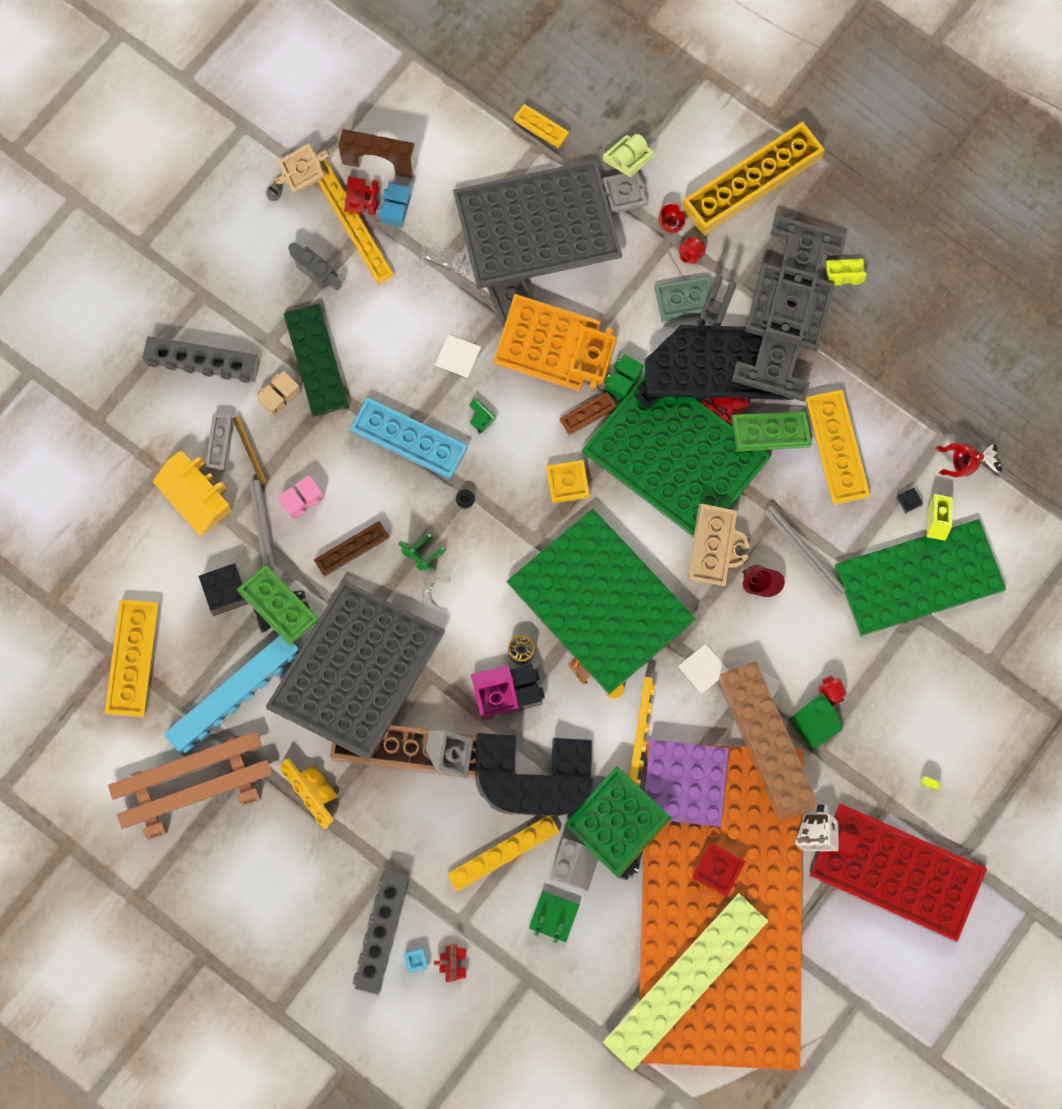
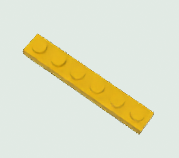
(642, 727)
(503, 853)

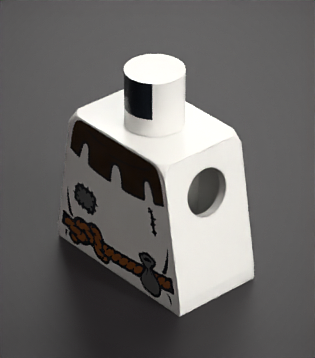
(818, 831)

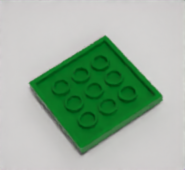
(618, 821)

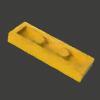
(541, 126)

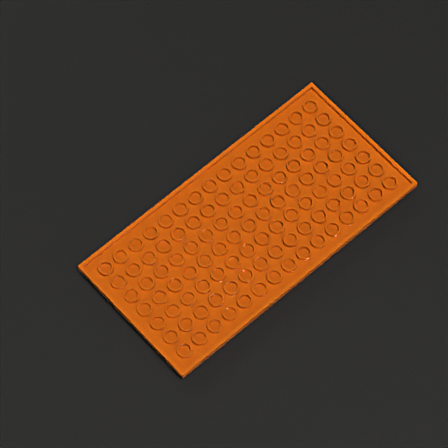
(755, 1003)

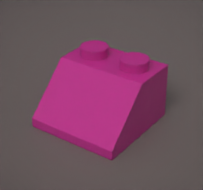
(494, 691)

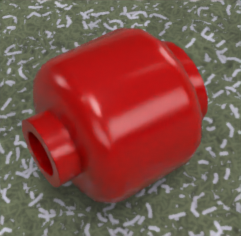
(692, 250)
(833, 690)

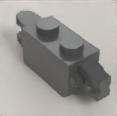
(314, 266)

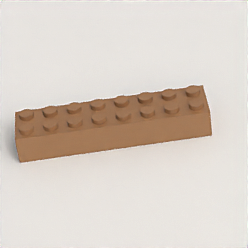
(767, 741)
(401, 749)

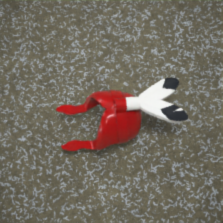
(968, 460)

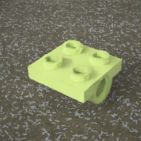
(629, 154)

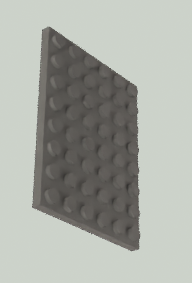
(537, 224)
(355, 670)

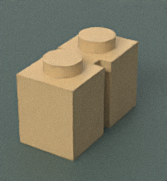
(284, 386)

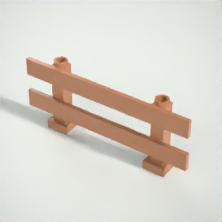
(150, 810)

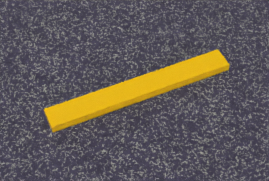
(354, 227)

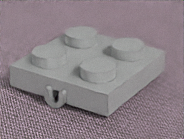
(624, 192)

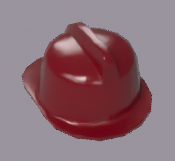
(762, 581)

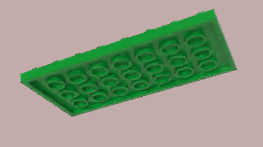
(919, 578)

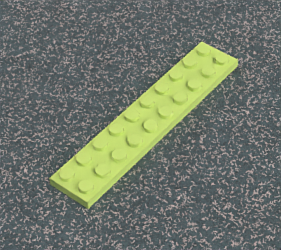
(685, 982)

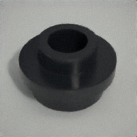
(465, 493)

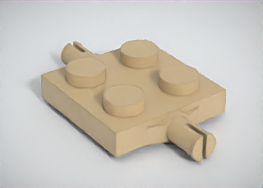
(301, 168)

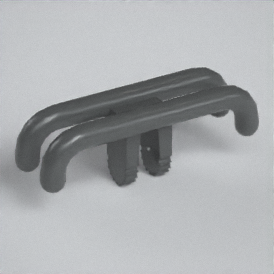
(714, 310)

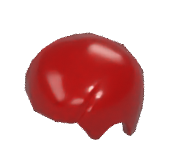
(671, 218)

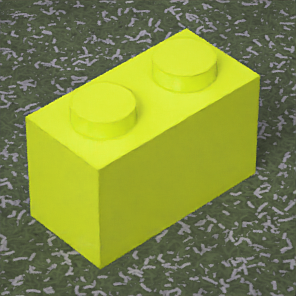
(939, 517)

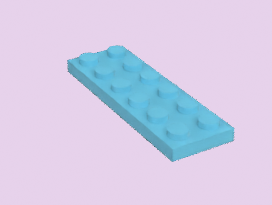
(408, 438)

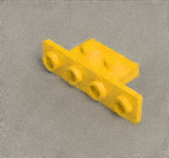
(312, 789)

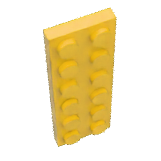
(837, 447)
(132, 658)

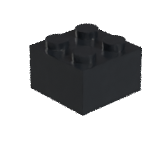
(221, 589)

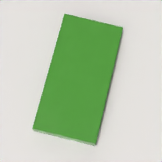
(771, 431)
(277, 605)

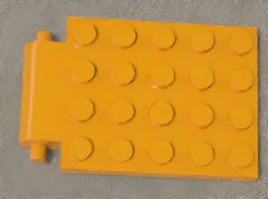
(554, 345)

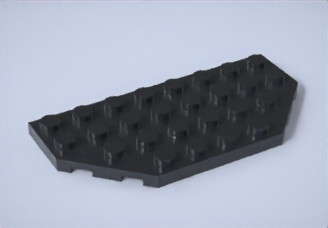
(701, 364)

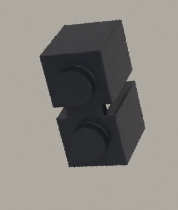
(528, 692)

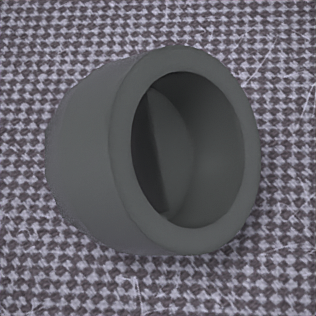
(271, 195)

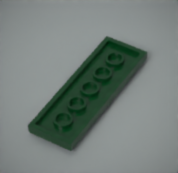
(316, 360)

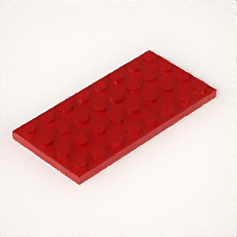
(902, 874)

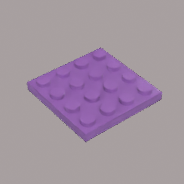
(687, 781)

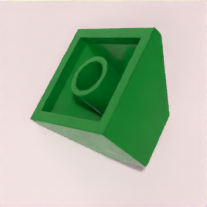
(816, 722)

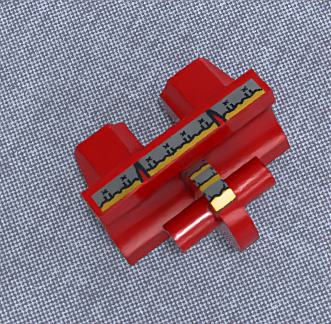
(448, 963)

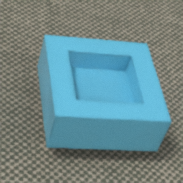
(415, 961)

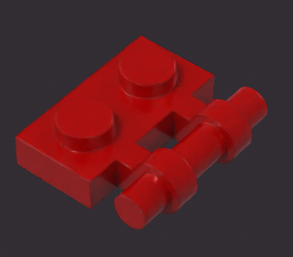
(355, 196)
(731, 405)

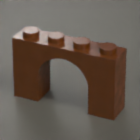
(356, 144)

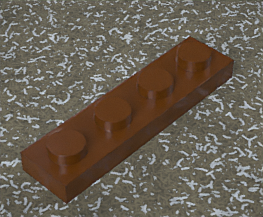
(351, 548)

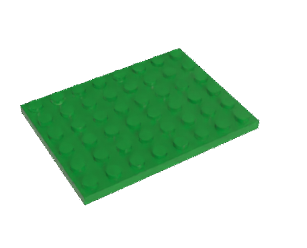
(674, 456)
(601, 601)

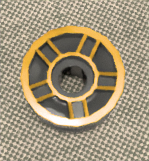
(528, 645)

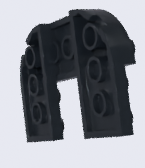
(529, 793)

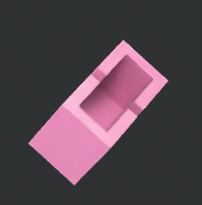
(308, 491)

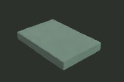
(682, 298)

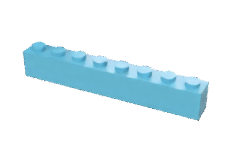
(231, 694)

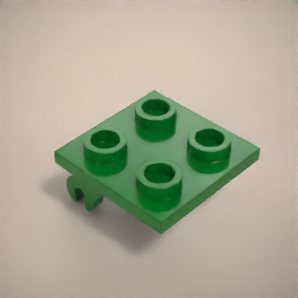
(412, 551)
(554, 917)

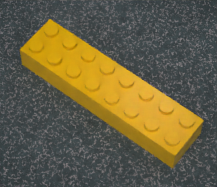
(753, 178)

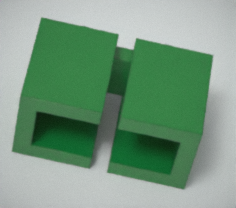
(622, 379)

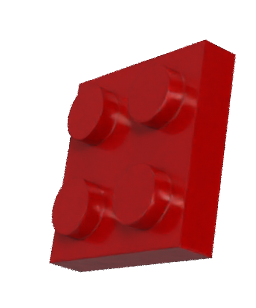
(718, 869)

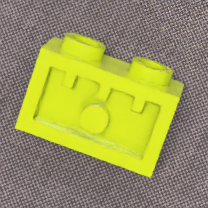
(845, 271)

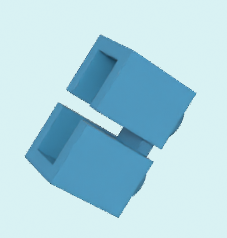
(396, 201)

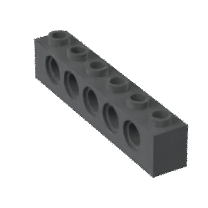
(155, 346)
(374, 984)

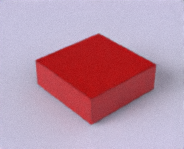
(847, 843)

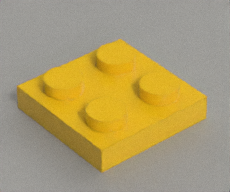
(567, 481)

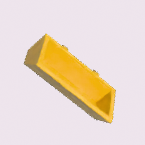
(192, 492)

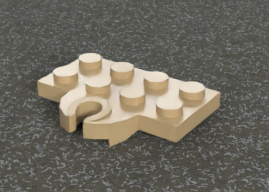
(715, 545)

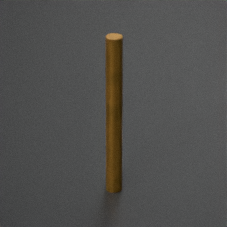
(250, 451)

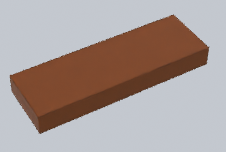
(588, 413)

